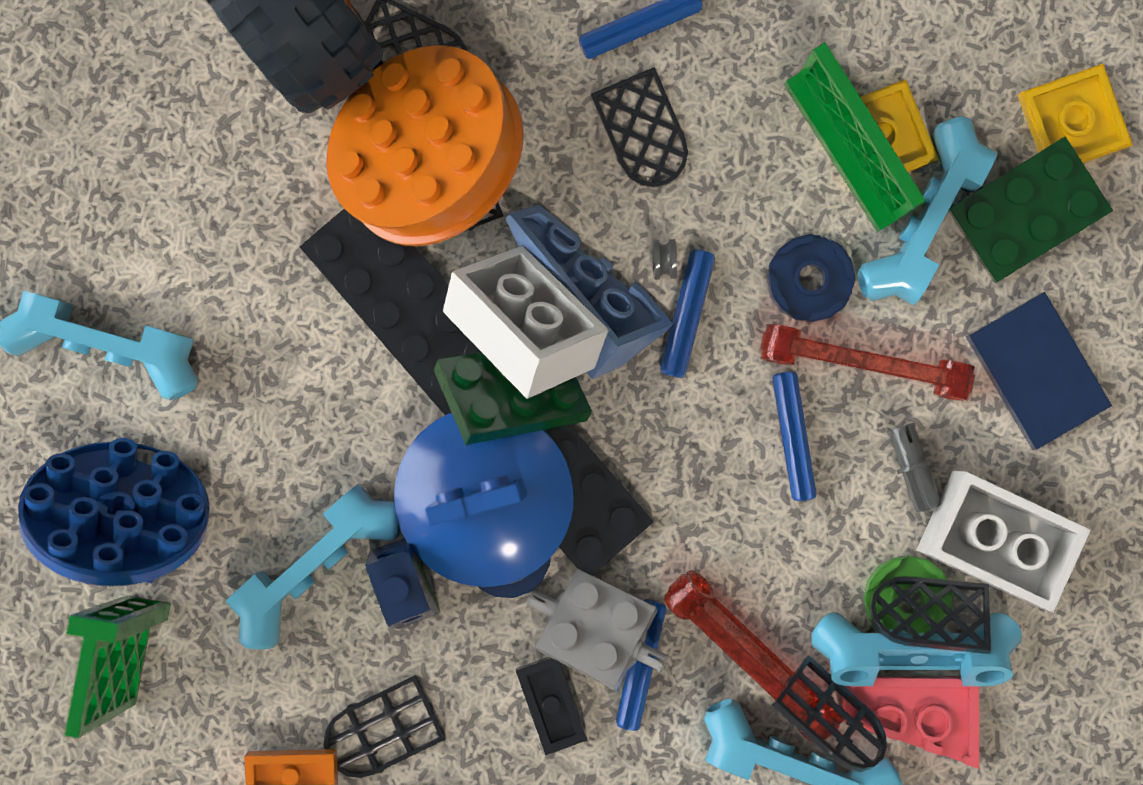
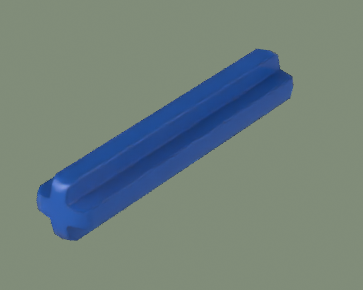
(636, 25)
(687, 313)
(794, 436)
(639, 677)

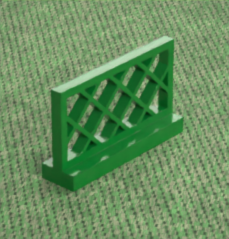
(853, 139)
(110, 659)

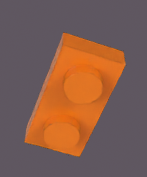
(291, 767)

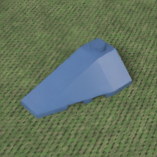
(627, 312)

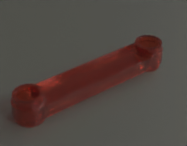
(950, 379)
(694, 599)

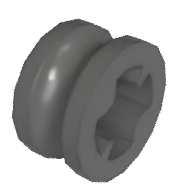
(664, 259)

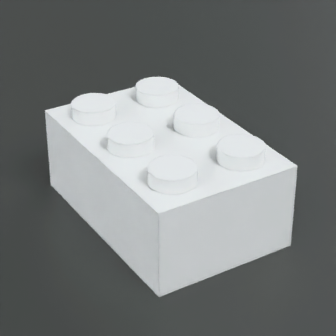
(524, 320)
(1003, 540)

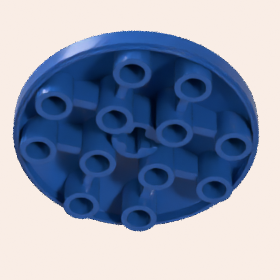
(483, 507)
(112, 517)

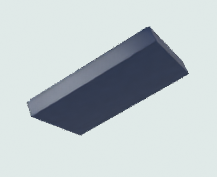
(1038, 371)

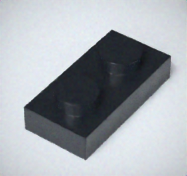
(551, 704)

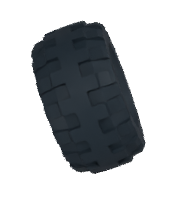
(304, 47)

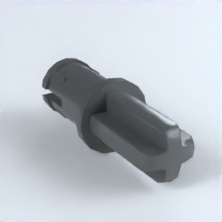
(914, 467)

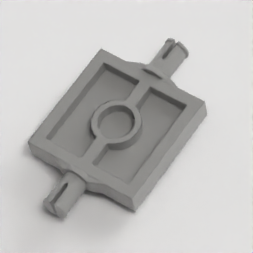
(597, 629)

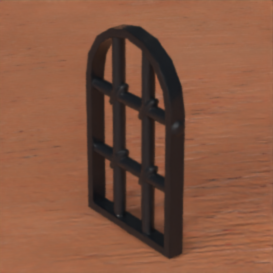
(815, 714)
(400, 733)

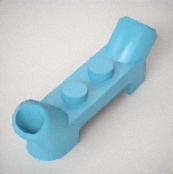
(965, 167)
(45, 318)
(260, 599)
(859, 656)
(737, 751)

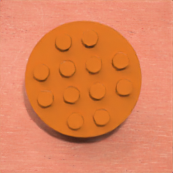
(425, 146)

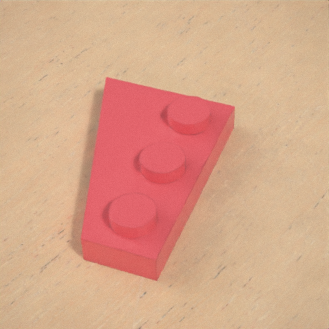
(925, 713)

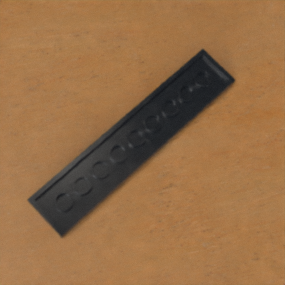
(403, 306)

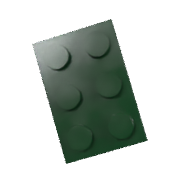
(1030, 210)
(492, 408)

